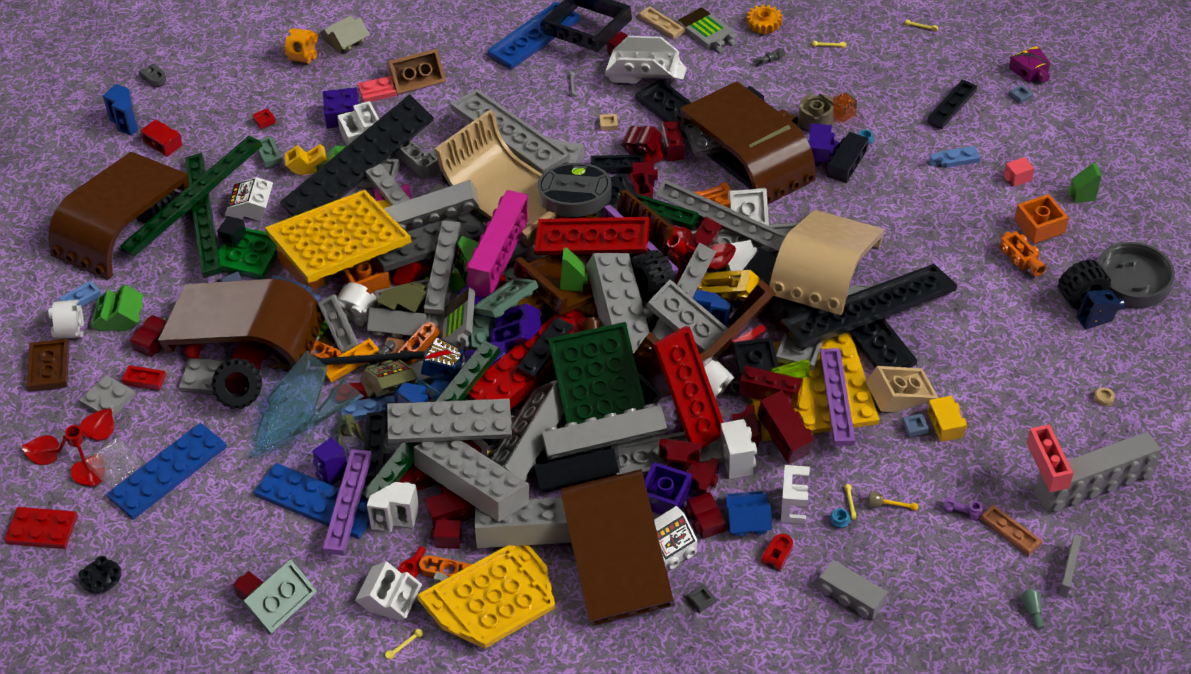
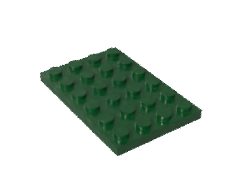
(597, 373)

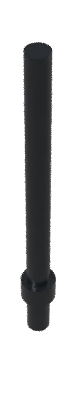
(404, 356)

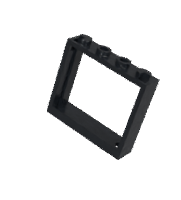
(611, 8)

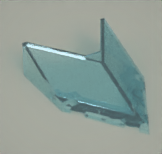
(294, 404)

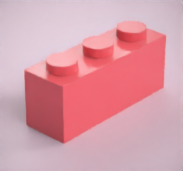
(1049, 458)

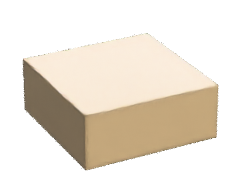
(608, 122)

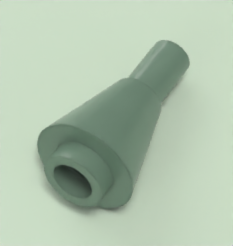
(1032, 601)

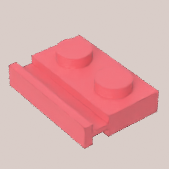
(377, 89)

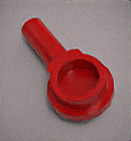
(410, 565)

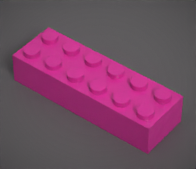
(497, 243)

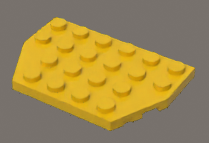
(492, 596)

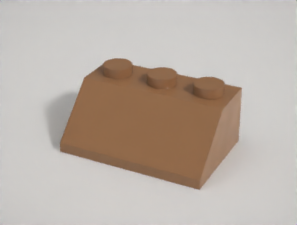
(416, 71)

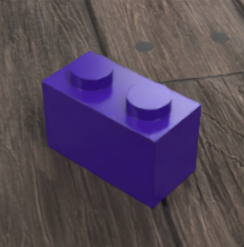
(820, 140)
(329, 461)

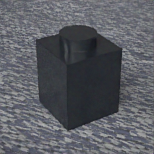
(231, 231)

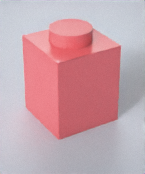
(1018, 171)

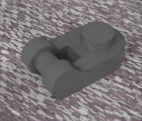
(153, 75)

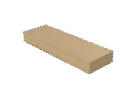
(661, 22)

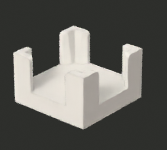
(750, 203)
(794, 494)

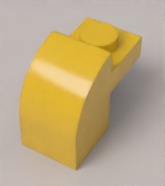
(304, 162)

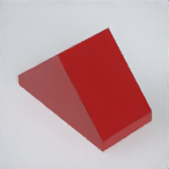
(410, 272)

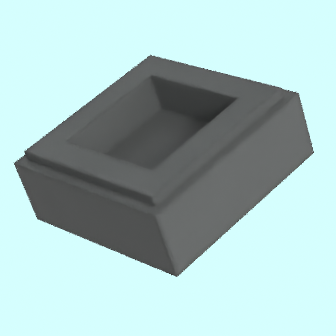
(701, 598)

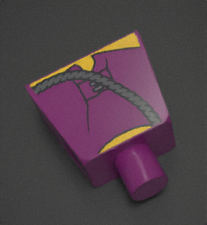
(1031, 65)

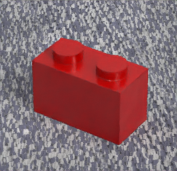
(161, 137)

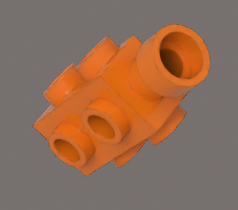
(1022, 253)

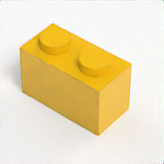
(946, 418)

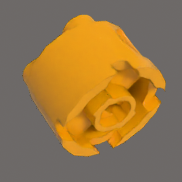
(301, 45)

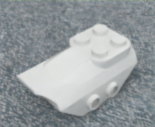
(644, 58)

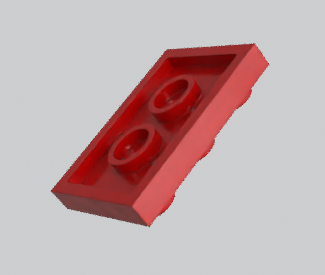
(41, 527)

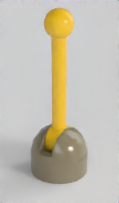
(876, 500)

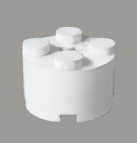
(356, 302)
(66, 319)
(718, 377)

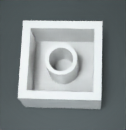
(737, 448)

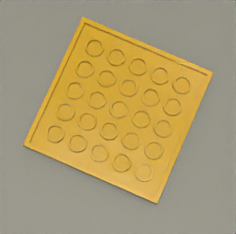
(337, 235)
(813, 401)

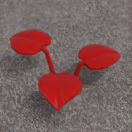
(679, 246)
(44, 448)

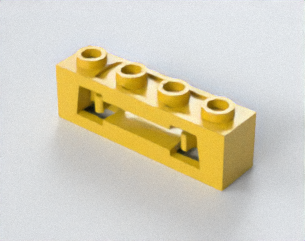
(729, 287)

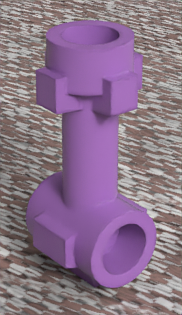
(974, 509)

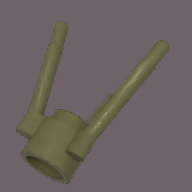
(348, 427)

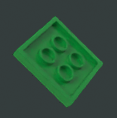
(252, 255)

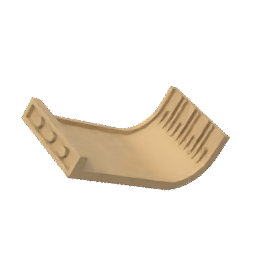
(485, 159)
(821, 259)

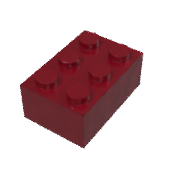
(785, 426)

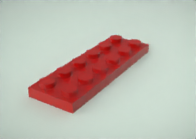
(592, 235)
(689, 386)

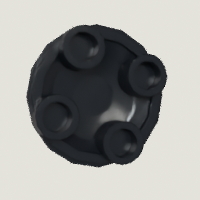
(100, 575)

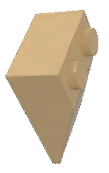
(899, 388)

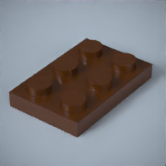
(48, 364)

